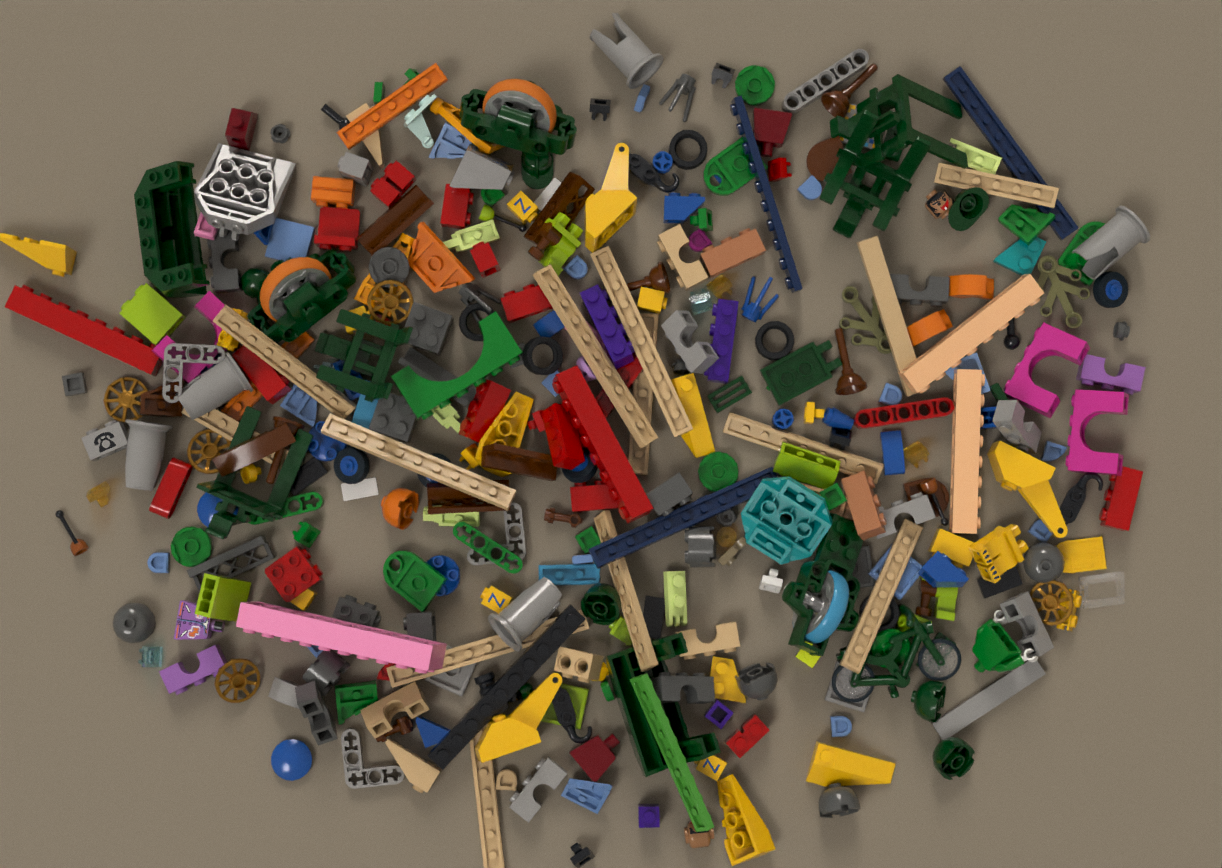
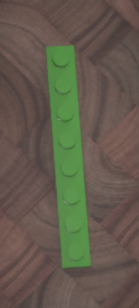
(672, 753)

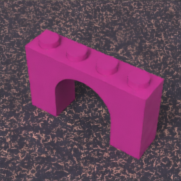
(209, 307)
(1047, 342)
(1086, 406)

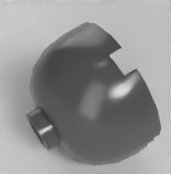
(1043, 562)
(134, 622)
(757, 681)
(838, 801)

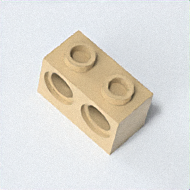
(579, 660)

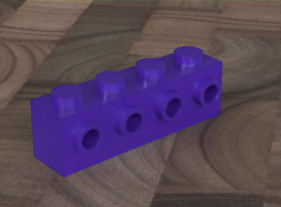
(607, 327)
(722, 341)

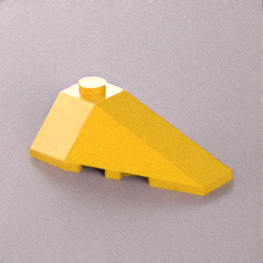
(51, 255)
(507, 427)
(698, 439)
(838, 765)
(745, 829)

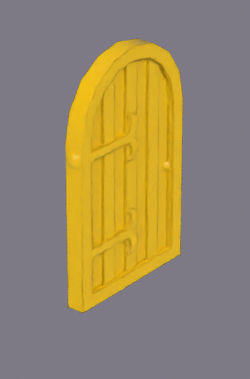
(1083, 554)

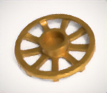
(390, 301)
(125, 399)
(208, 451)
(1051, 602)
(237, 680)

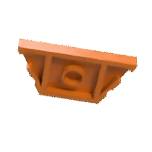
(435, 262)

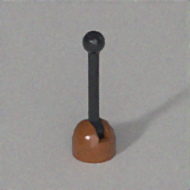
(930, 487)
(77, 546)

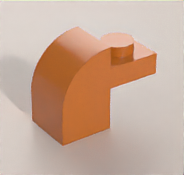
(971, 286)
(929, 327)

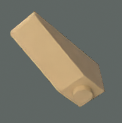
(372, 142)
(416, 769)

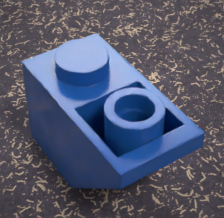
(680, 208)
(942, 573)

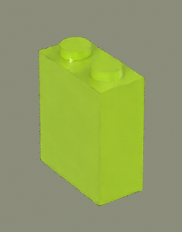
(152, 314)
(221, 597)

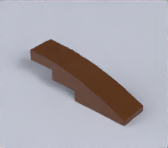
(253, 449)

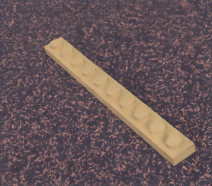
(641, 342)
(595, 356)
(418, 461)
(470, 654)

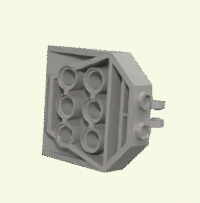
(242, 213)

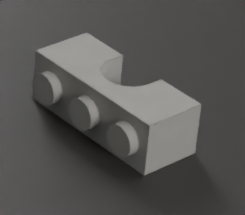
(679, 331)
(1009, 421)
(918, 507)
(1022, 609)
(547, 773)

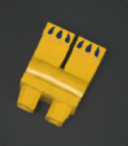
(998, 552)

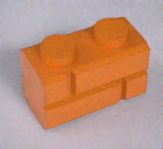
(333, 191)

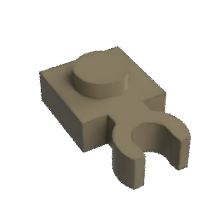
(729, 556)

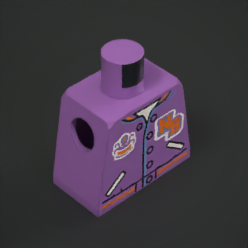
(193, 625)

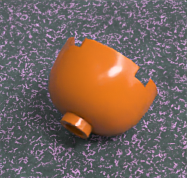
(399, 506)

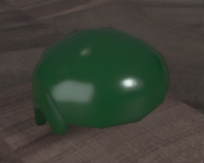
(252, 281)

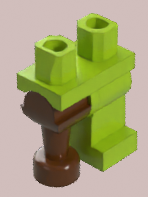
(561, 242)
(944, 602)

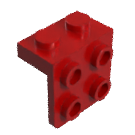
(338, 229)
(294, 573)

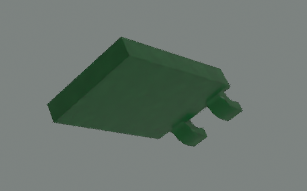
(799, 371)

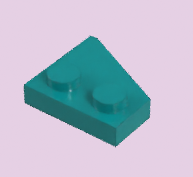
(1021, 257)

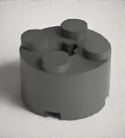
(700, 546)
(326, 671)

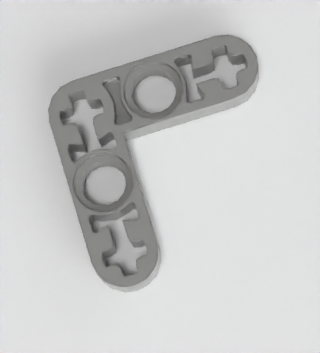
(177, 363)
(510, 547)
(358, 768)

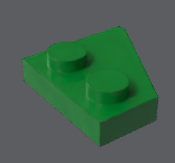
(1025, 223)
(353, 698)

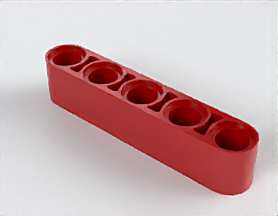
(913, 413)

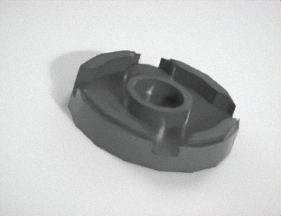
(388, 264)

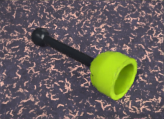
(488, 214)

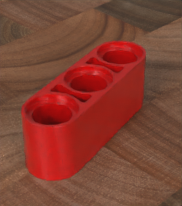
(170, 488)

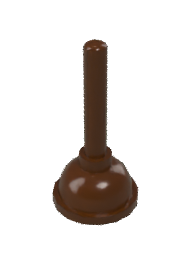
(837, 101)
(657, 280)
(849, 382)
(293, 426)

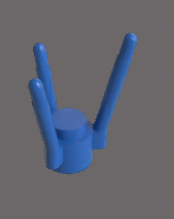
(753, 311)

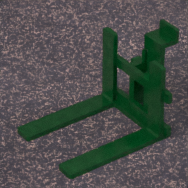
(897, 97)
(861, 196)
(357, 353)
(250, 506)

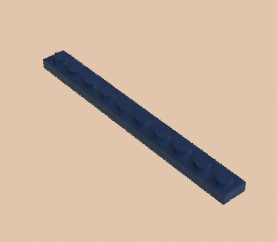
(1004, 144)
(763, 187)
(677, 520)

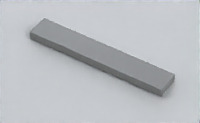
(988, 699)

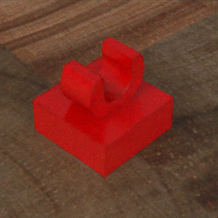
(778, 169)
(537, 422)

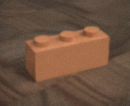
(732, 252)
(864, 505)

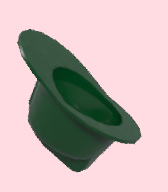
(537, 170)
(967, 208)

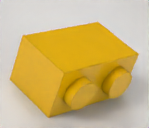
(953, 546)

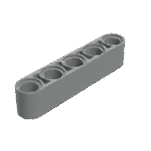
(832, 75)

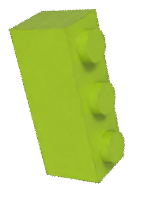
(806, 466)

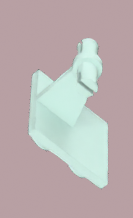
(415, 122)

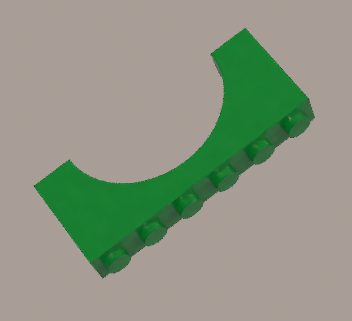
(427, 395)

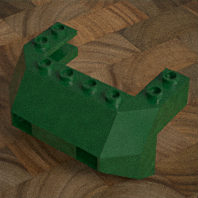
(167, 228)
(624, 666)

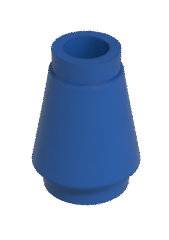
(837, 419)

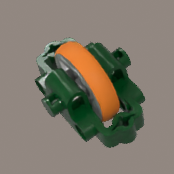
(518, 117)
(301, 294)

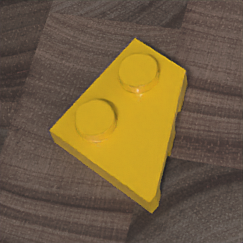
(724, 680)

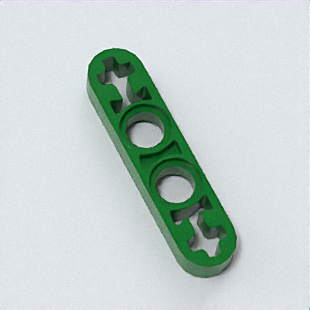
(286, 512)
(486, 549)

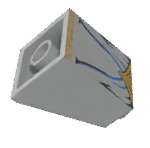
(482, 171)

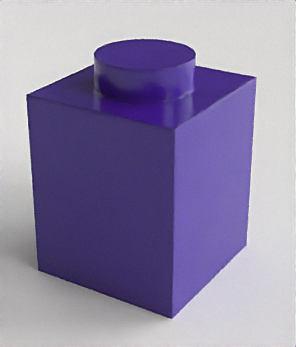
(718, 714)
(648, 815)

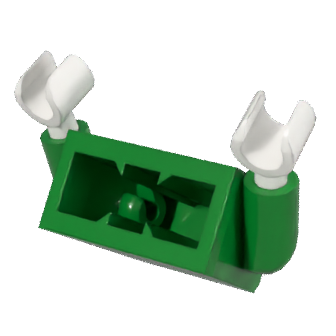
(996, 648)

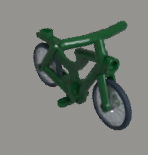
(936, 660)

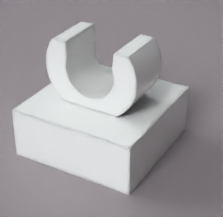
(771, 582)

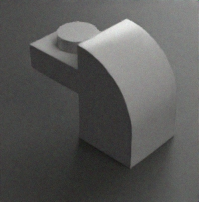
(284, 692)

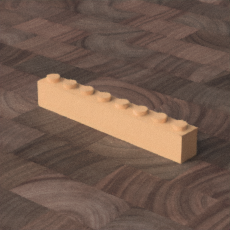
(971, 333)
(965, 451)

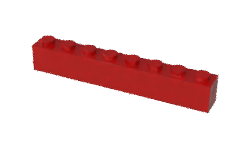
(83, 329)
(602, 444)

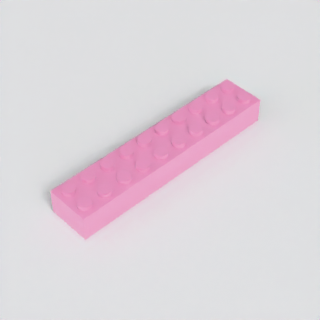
(341, 636)

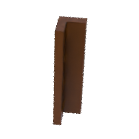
(565, 194)
(395, 220)
(518, 461)
(448, 496)

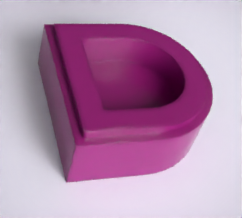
(698, 241)

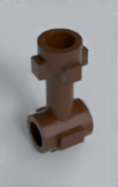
(574, 519)
(403, 725)

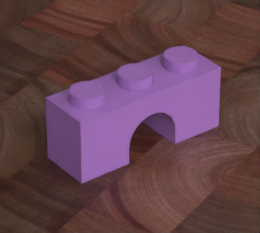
(1093, 372)
(178, 678)

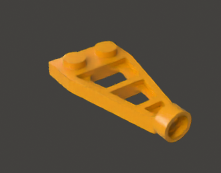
(451, 114)
(368, 283)

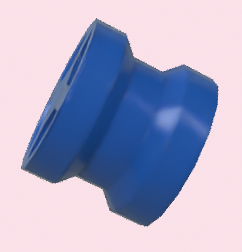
(662, 158)
(786, 418)

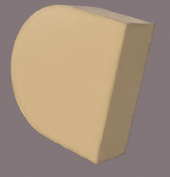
(506, 780)

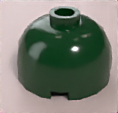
(601, 604)
(929, 700)
(953, 757)

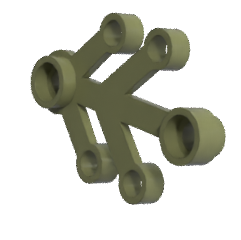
(1059, 288)
(870, 322)

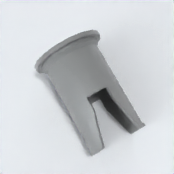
(630, 55)
(1112, 242)
(213, 388)
(144, 453)
(526, 613)

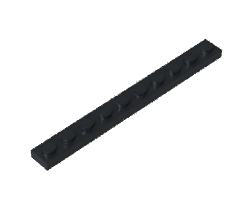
(506, 687)

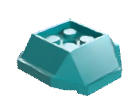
(782, 537)

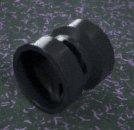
(483, 680)

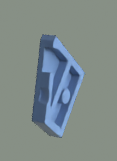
(450, 143)
(301, 405)
(587, 793)

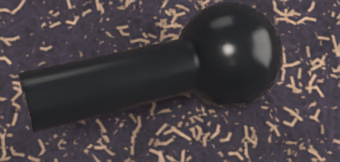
(335, 116)
(1011, 341)

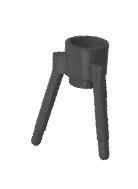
(684, 86)
(470, 293)

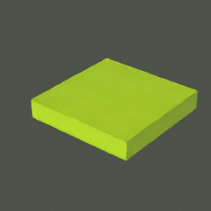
(578, 697)

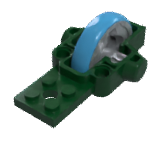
(825, 598)

